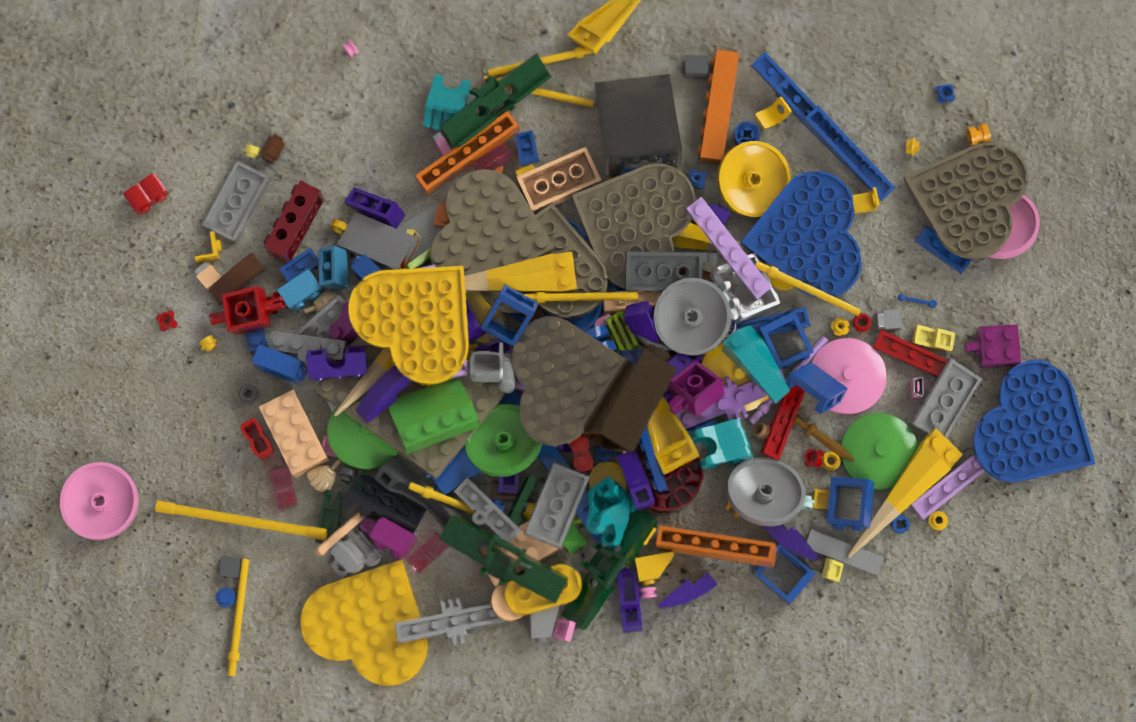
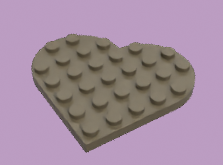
(971, 197)
(635, 214)
(488, 225)
(589, 269)
(563, 379)

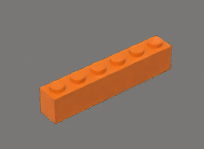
(719, 107)
(463, 157)
(716, 546)

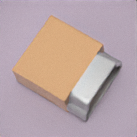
(207, 275)

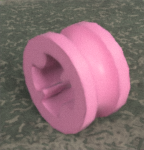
(350, 48)
(647, 593)

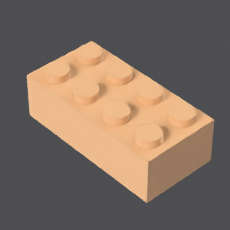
(558, 180)
(293, 433)
(534, 549)

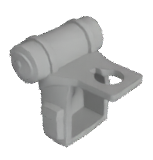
(493, 367)
(354, 553)

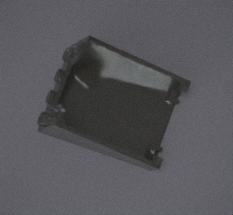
(637, 122)

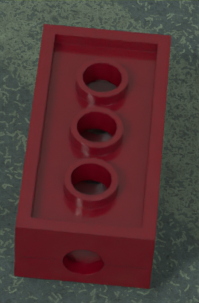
(302, 218)

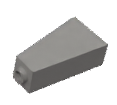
(543, 624)

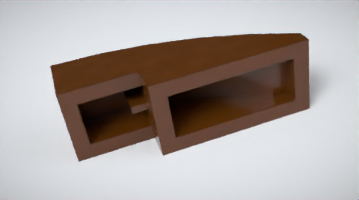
(237, 277)

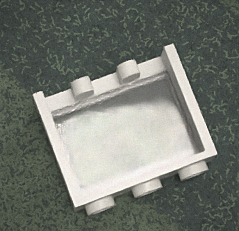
(741, 301)

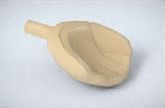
(320, 301)
(323, 477)

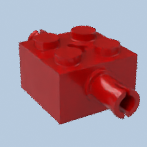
(247, 300)

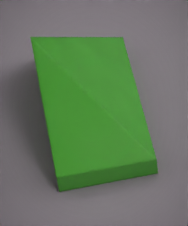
(574, 539)

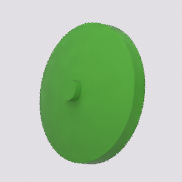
(501, 443)
(356, 444)
(879, 449)

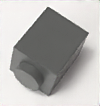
(695, 66)

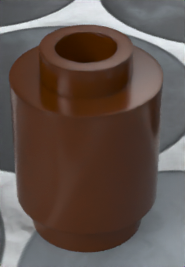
(272, 148)

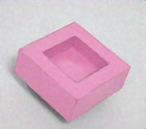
(563, 630)

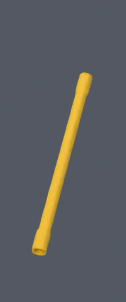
(172, 508)

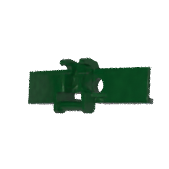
(522, 79)
(604, 569)
(537, 576)

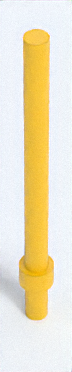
(579, 52)
(557, 96)
(774, 273)
(541, 297)
(428, 493)
(233, 655)

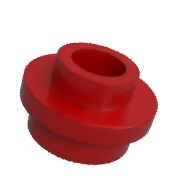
(865, 318)

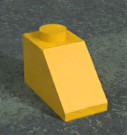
(651, 567)

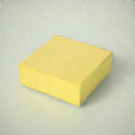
(832, 570)

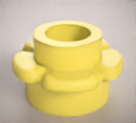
(252, 151)

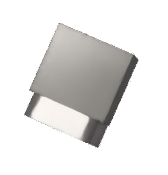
(889, 320)

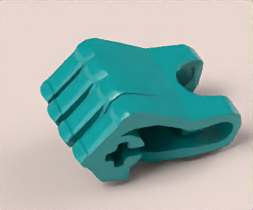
(444, 102)
(724, 444)
(610, 510)

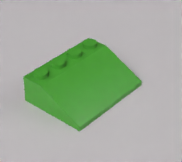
(433, 415)

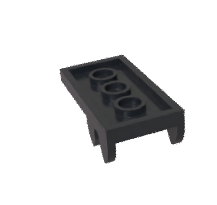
(388, 504)

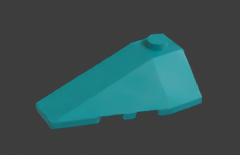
(754, 358)

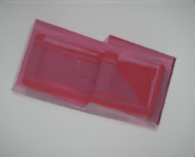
(283, 487)
(427, 553)

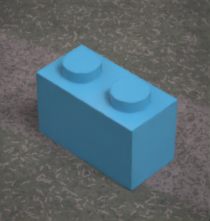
(333, 268)
(300, 291)

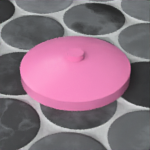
(1024, 229)
(857, 368)
(99, 501)

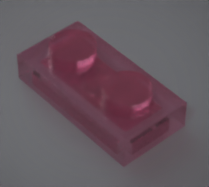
(494, 158)

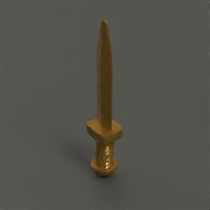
(812, 430)

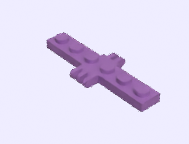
(730, 403)

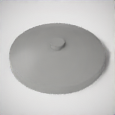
(692, 316)
(765, 491)

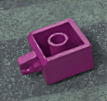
(996, 346)
(694, 389)
(389, 536)

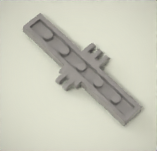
(451, 622)

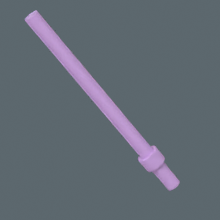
(764, 407)

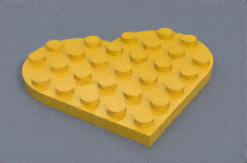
(417, 317)
(357, 623)

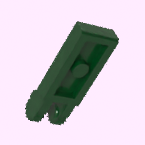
(520, 503)
(330, 515)

